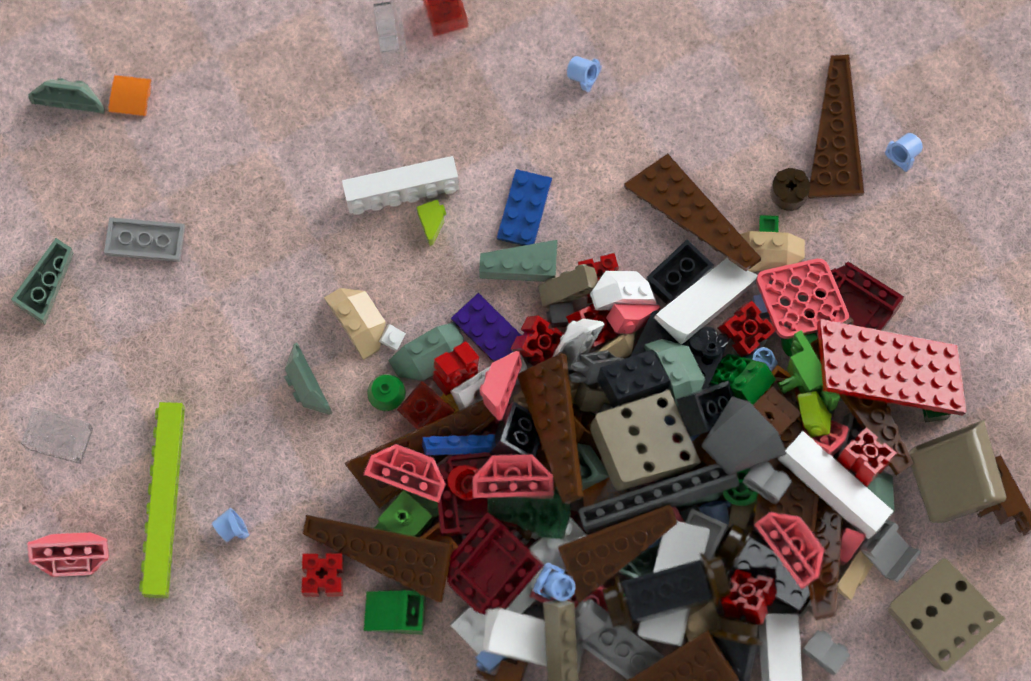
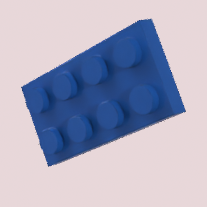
(524, 208)

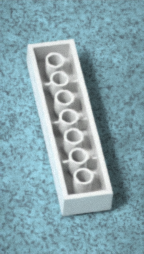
(471, 624)

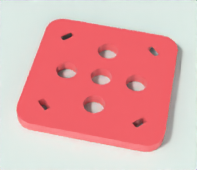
(814, 277)

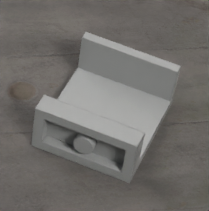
(889, 551)

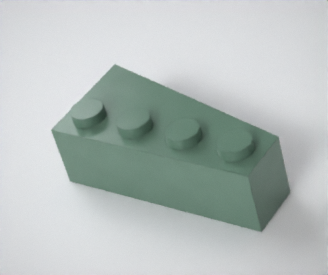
(43, 283)

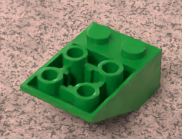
(746, 377)
(394, 612)

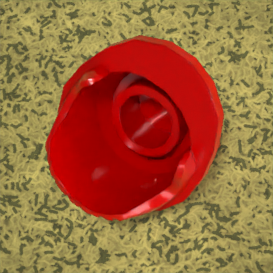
(461, 481)

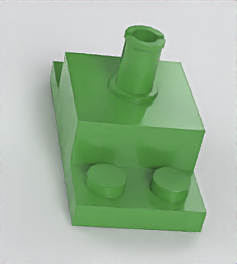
(806, 372)
(408, 515)

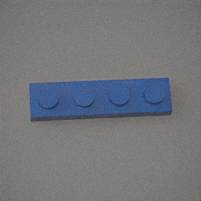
(457, 444)

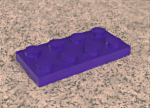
(486, 327)

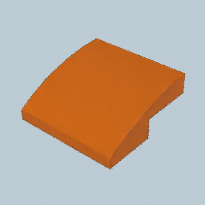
(129, 95)

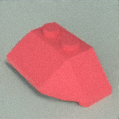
(500, 383)
(834, 440)
(407, 471)
(512, 477)
(793, 545)
(68, 553)

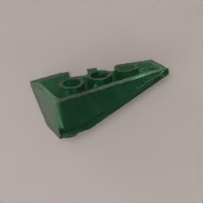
(539, 514)

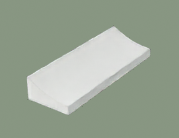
(705, 300)
(836, 485)
(677, 547)
(518, 637)
(780, 648)

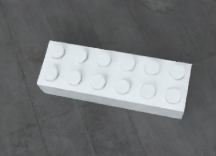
(401, 185)

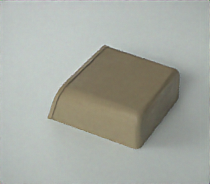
(639, 443)
(957, 473)
(942, 613)

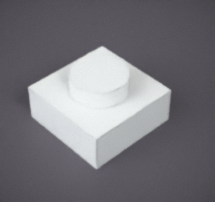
(392, 337)

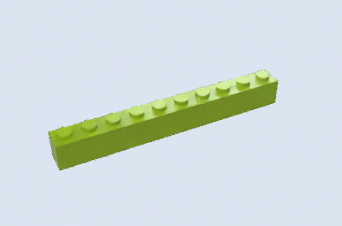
(163, 500)

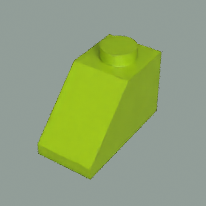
(432, 219)
(814, 414)

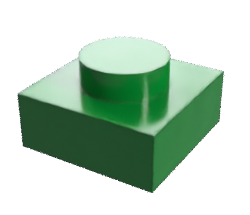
(768, 223)

